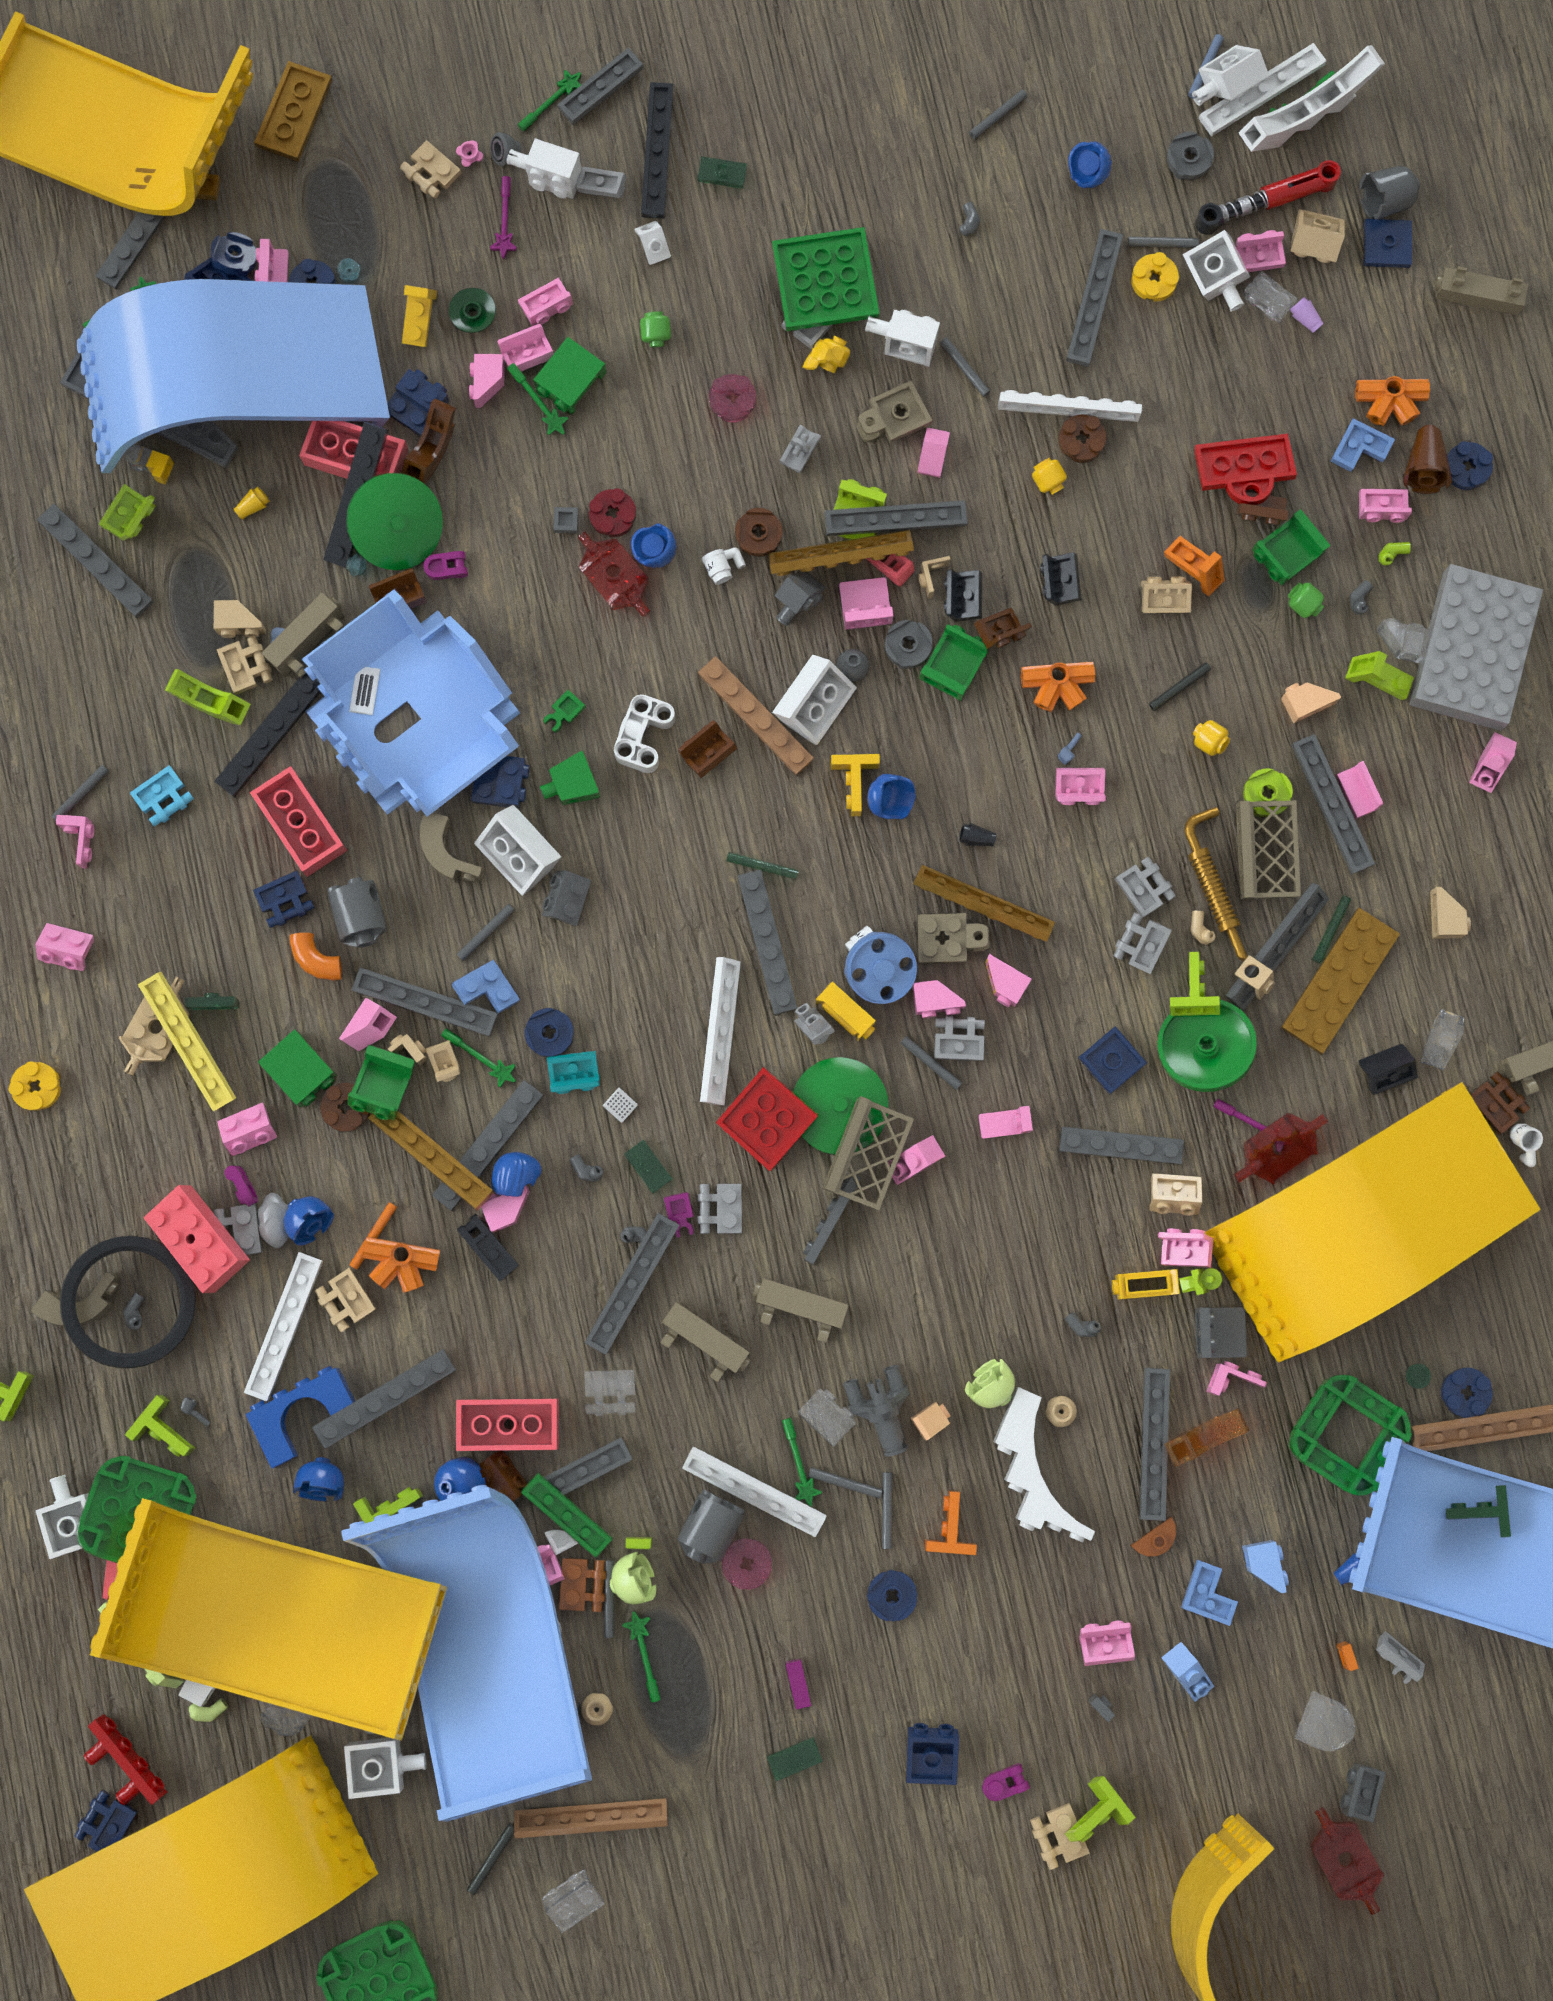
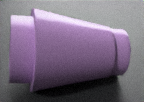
(1306, 314)

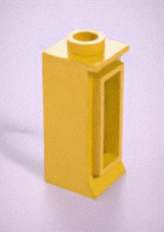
(846, 1011)
(1120, 1284)

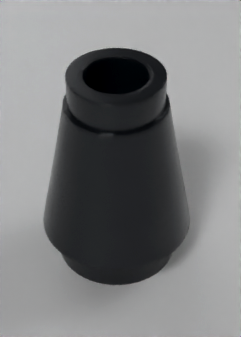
(976, 836)

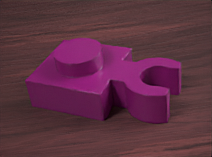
(678, 1210)

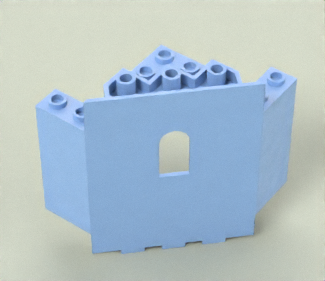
(442, 679)

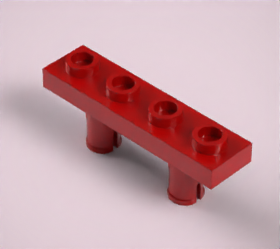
(133, 1765)

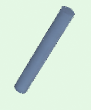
(1211, 54)

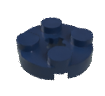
(231, 264)
(312, 270)
(1480, 459)
(536, 1027)
(1478, 1384)
(890, 1581)

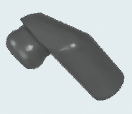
(972, 220)
(1357, 598)
(584, 1171)
(633, 1234)
(131, 1312)
(1083, 1328)

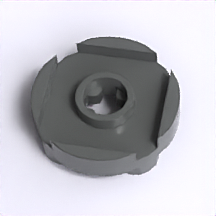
(1183, 167)
(911, 631)

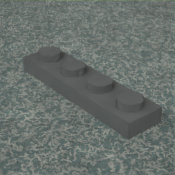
(600, 86)
(825, 1227)
(590, 1466)

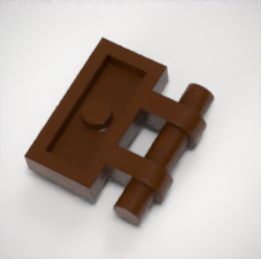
(1494, 1108)

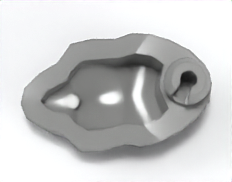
(271, 1220)

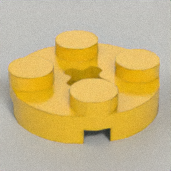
(1160, 265)
(30, 1073)

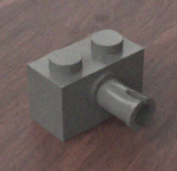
(798, 594)

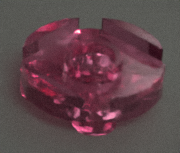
(739, 386)
(751, 1550)

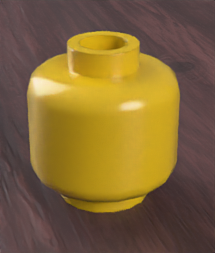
(1049, 476)
(1211, 738)

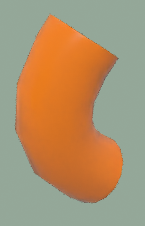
(312, 960)

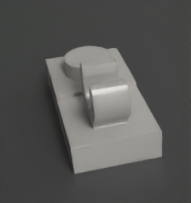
(601, 182)
(1401, 1657)

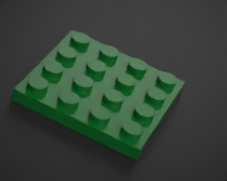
(825, 279)

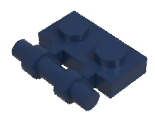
(280, 892)
(113, 1826)

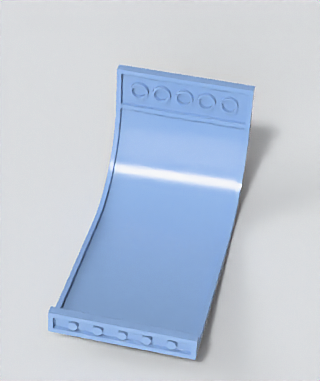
(228, 354)
(1459, 1563)
(496, 1666)

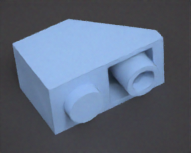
(1264, 1562)
(1188, 1671)

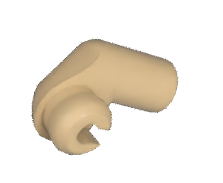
(1199, 931)

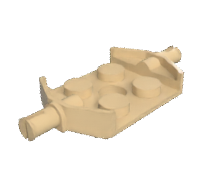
(139, 1039)

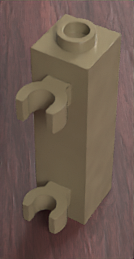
(1481, 290)
(304, 635)
(1527, 1064)
(800, 1303)
(706, 1338)

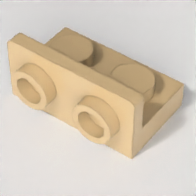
(1166, 595)
(1176, 1194)

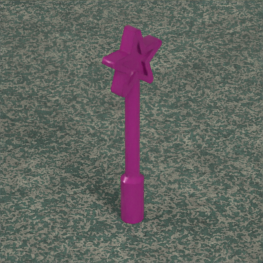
(504, 241)
(1230, 1110)

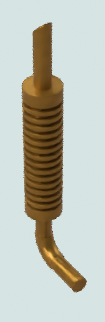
(1211, 883)

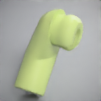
(207, 1714)

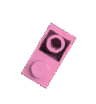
(488, 377)
(1493, 762)
(935, 997)
(367, 1025)
(917, 1159)
(504, 1210)

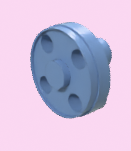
(881, 967)

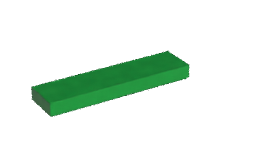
(567, 1515)

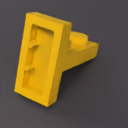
(417, 315)
(853, 777)

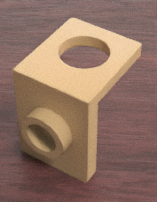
(926, 566)
(1262, 982)

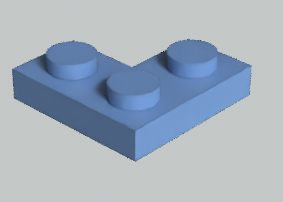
(1361, 439)
(488, 981)
(1201, 1596)

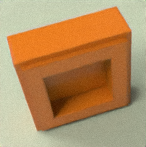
(1347, 1656)

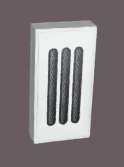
(364, 691)

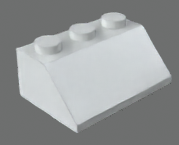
(814, 699)
(517, 849)

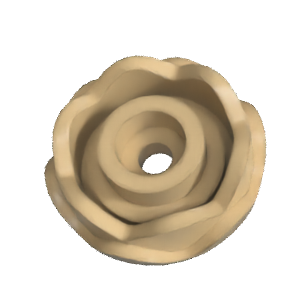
(1053, 1407)
(604, 1705)

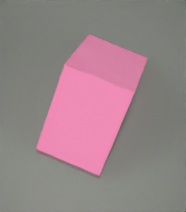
(933, 452)

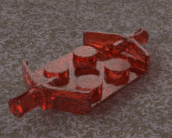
(618, 591)
(1298, 1141)
(1358, 1878)

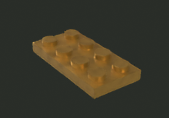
(293, 111)

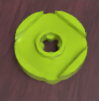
(1272, 780)

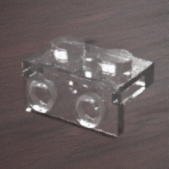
(826, 1416)

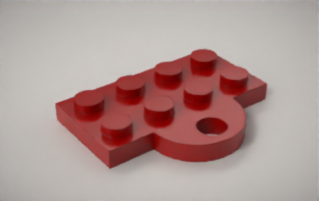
(1245, 466)

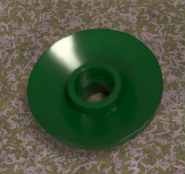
(472, 300)

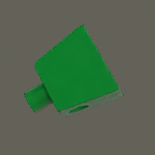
(571, 781)

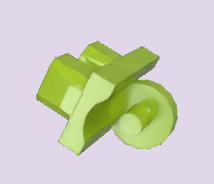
(1201, 1281)

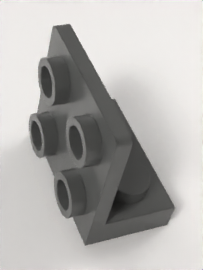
(1220, 1332)

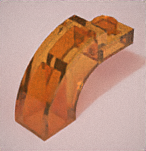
(1206, 1436)

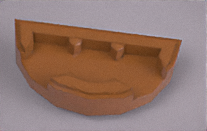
(1157, 1540)

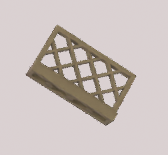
(1246, 849)
(848, 1145)

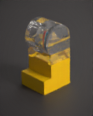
(150, 461)

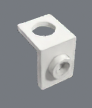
(653, 242)

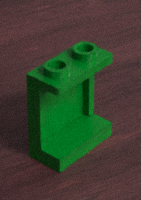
(568, 375)
(1290, 548)
(954, 662)
(297, 1069)
(381, 1083)

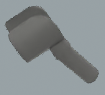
(188, 1407)

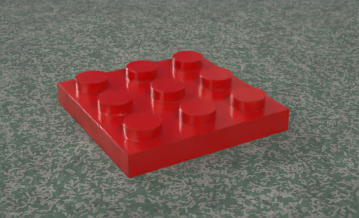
(767, 1119)

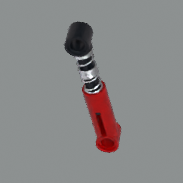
(1270, 196)

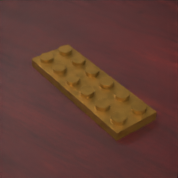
(843, 551)
(1340, 981)

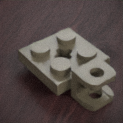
(882, 416)
(961, 938)

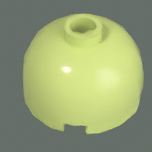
(992, 1386)
(632, 1579)

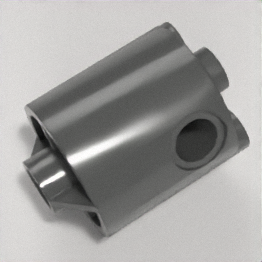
(357, 912)
(710, 1528)

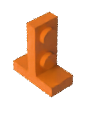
(1204, 568)
(950, 1529)

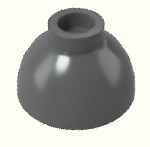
(500, 147)
(853, 664)

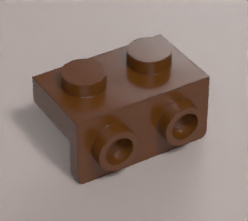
(1271, 510)
(404, 584)
(1001, 628)
(706, 749)
(502, 1475)

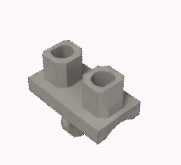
(800, 449)
(813, 1024)

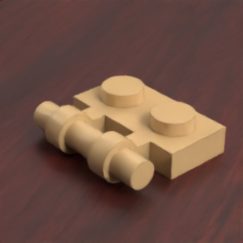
(435, 165)
(237, 667)
(351, 1295)
(1060, 1821)

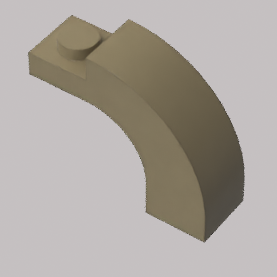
(432, 839)
(87, 1310)

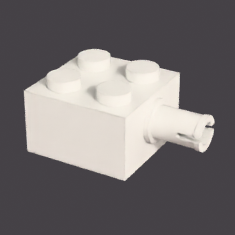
(1231, 74)
(549, 168)
(1218, 269)
(907, 336)
(61, 1519)
(378, 1767)

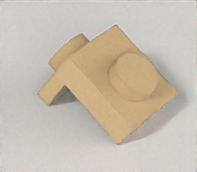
(416, 1049)
(443, 1061)

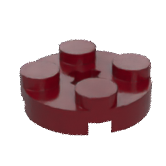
(608, 525)

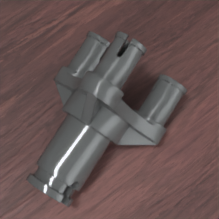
(882, 1408)

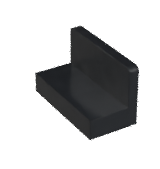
(1389, 1068)

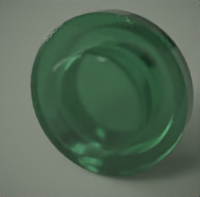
(1418, 1376)

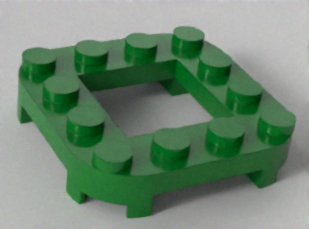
(1318, 1414)

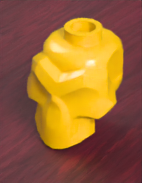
(828, 355)

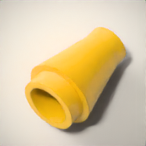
(251, 503)

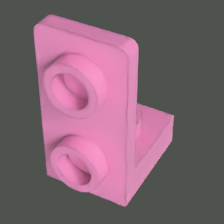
(71, 825)
(1005, 1123)
(1220, 1383)

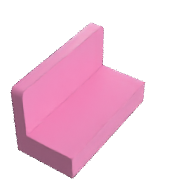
(1359, 790)

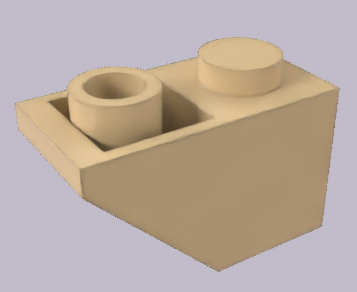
(234, 619)

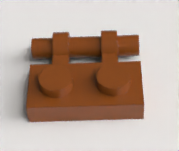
(573, 1587)

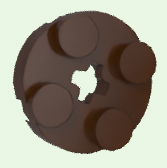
(1086, 425)
(758, 545)
(333, 1115)

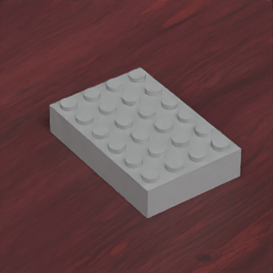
(1476, 647)

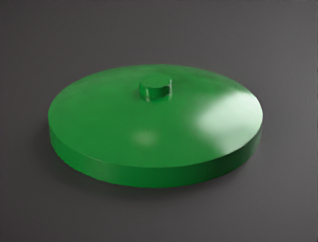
(394, 521)
(1207, 1050)
(831, 1092)

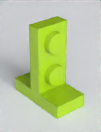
(1377, 672)
(1197, 1002)
(13, 1395)
(159, 1429)
(405, 1497)
(1100, 1813)

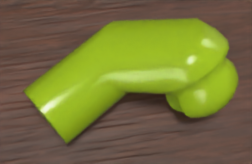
(1391, 550)

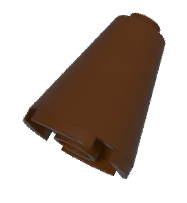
(1428, 462)

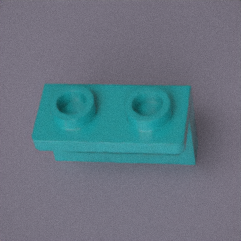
(573, 1072)

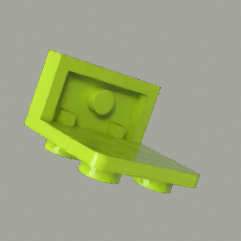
(854, 495)
(126, 513)

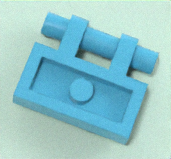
(157, 790)

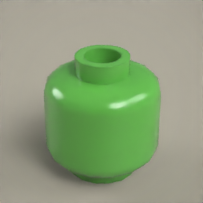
(655, 329)
(1306, 600)

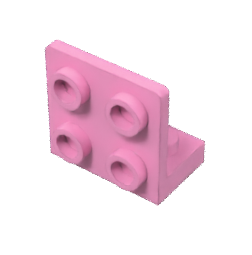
(865, 603)

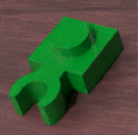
(566, 709)

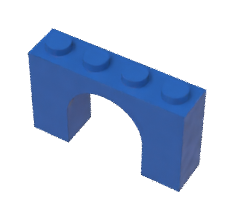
(269, 1418)

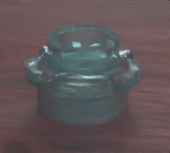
(346, 264)
(356, 565)

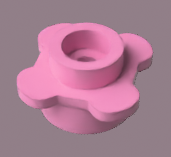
(469, 146)

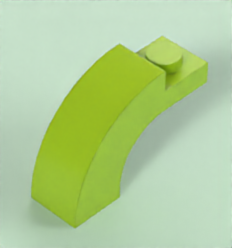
(206, 698)

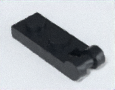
(488, 1248)

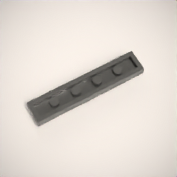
(1121, 1145)

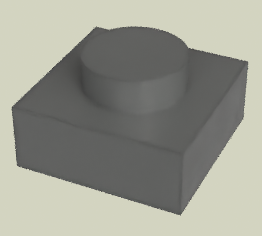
(565, 520)
(1102, 1705)

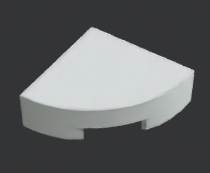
(560, 1540)

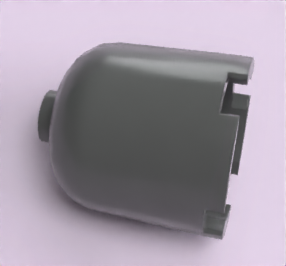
(1389, 191)

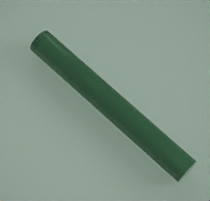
(764, 866)
(1331, 929)

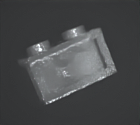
(1269, 297)
(572, 1901)

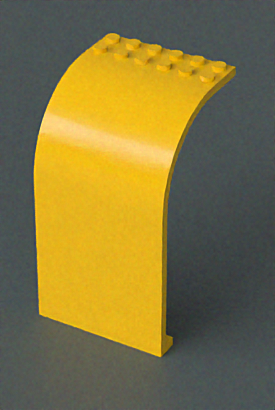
(101, 120)
(1372, 1225)
(269, 1620)
(204, 1883)
(1203, 1889)

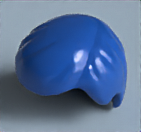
(1089, 164)
(654, 546)
(891, 796)
(513, 1173)

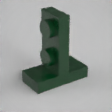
(1485, 1510)

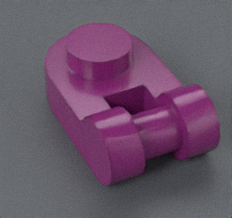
(437, 565)
(246, 1192)
(996, 1787)

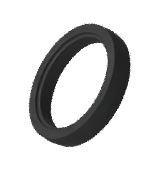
(116, 1359)

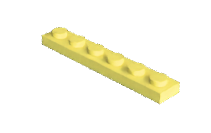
(187, 1041)

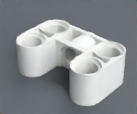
(633, 729)

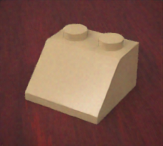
(1317, 236)

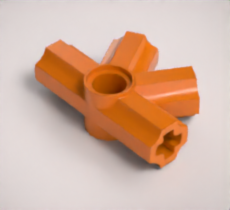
(1385, 402)
(1052, 689)
(390, 1267)

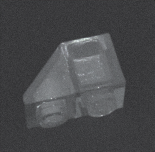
(1405, 640)
(1443, 1039)

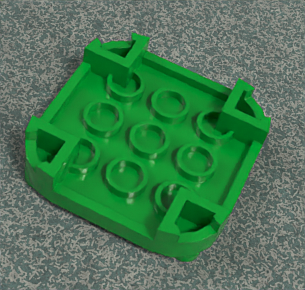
(114, 1498)
(377, 1966)

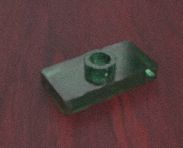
(722, 172)
(211, 1001)
(648, 1166)
(794, 1758)

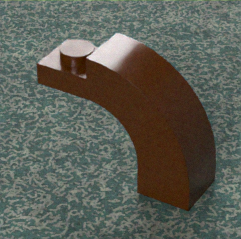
(433, 442)

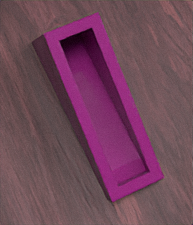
(798, 1683)

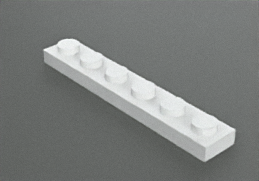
(1279, 80)
(1060, 405)
(720, 1031)
(283, 1326)
(754, 1491)

